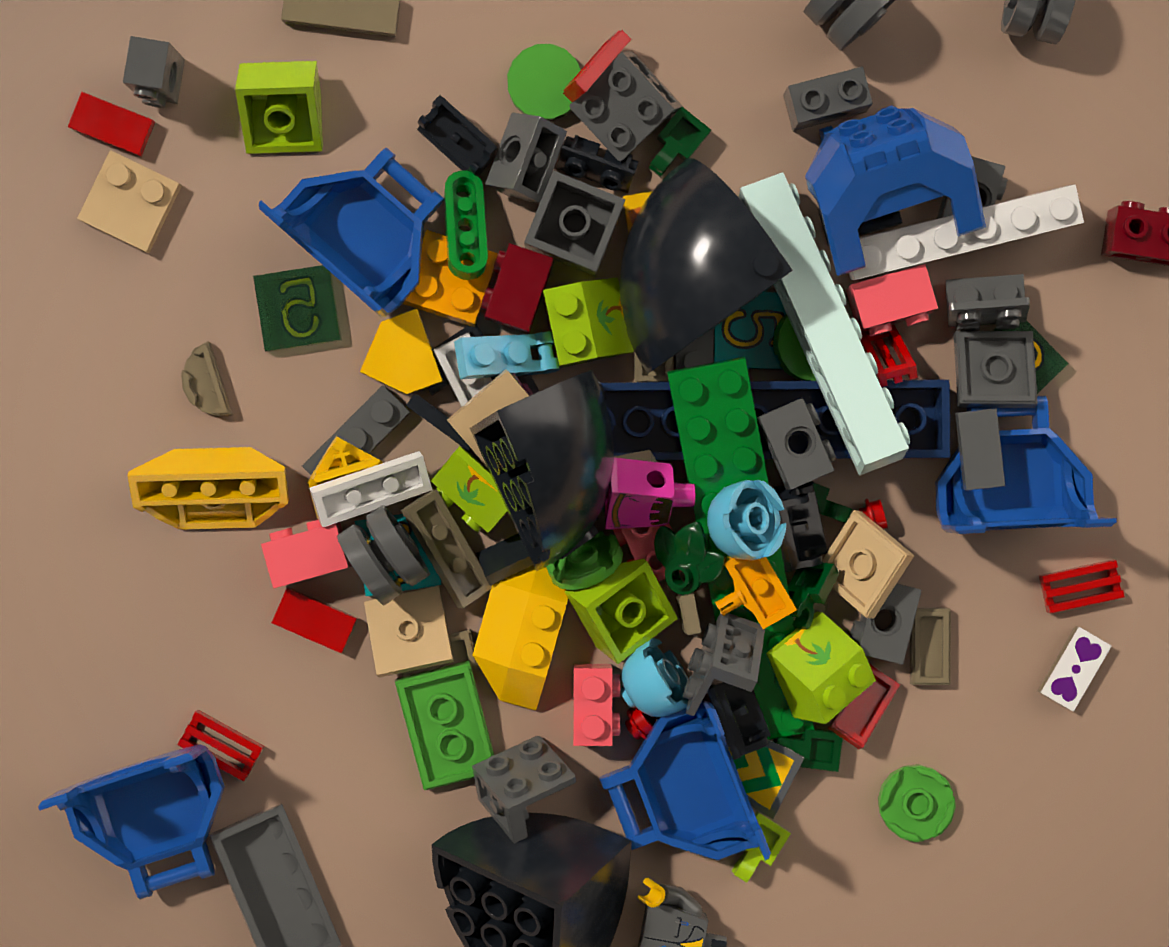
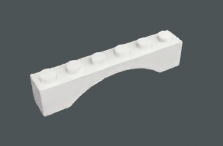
(939, 238)

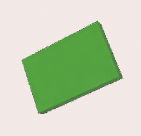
(444, 723)

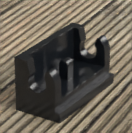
(457, 137)
(804, 535)
(740, 718)

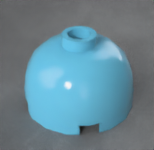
(746, 520)
(654, 681)

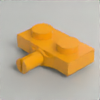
(758, 590)

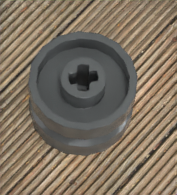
(1046, 16)
(854, 19)
(379, 557)

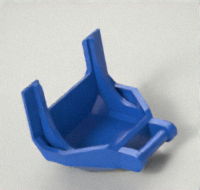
(887, 166)
(361, 229)
(1041, 489)
(688, 789)
(148, 815)

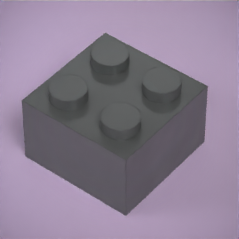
(574, 223)

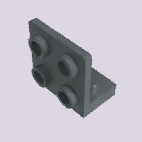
(625, 105)
(986, 302)
(728, 654)
(517, 780)

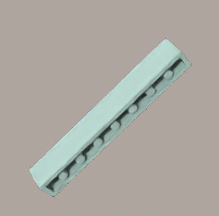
(826, 331)

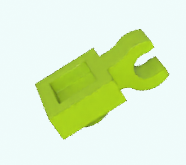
(775, 837)

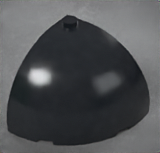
(691, 262)
(551, 463)
(545, 891)

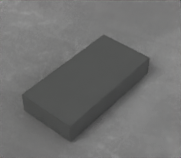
(980, 449)

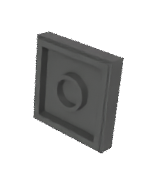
(995, 369)

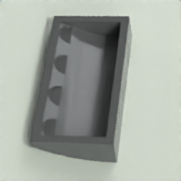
(273, 882)

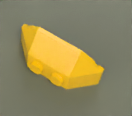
(210, 488)
(520, 635)

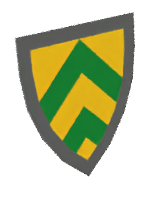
(768, 776)

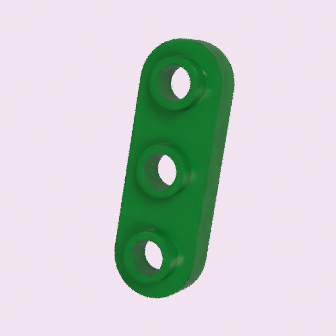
(465, 212)

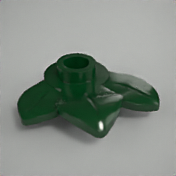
(687, 553)

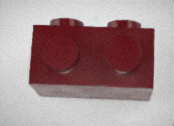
(1137, 233)
(517, 288)

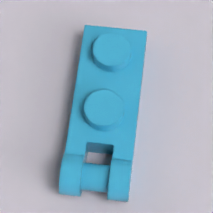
(493, 354)

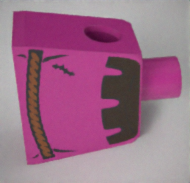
(644, 494)

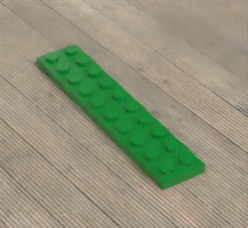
(720, 449)

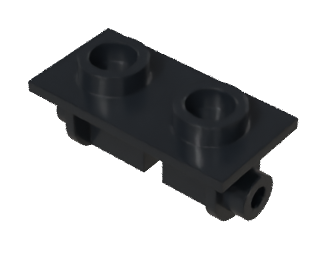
(580, 159)

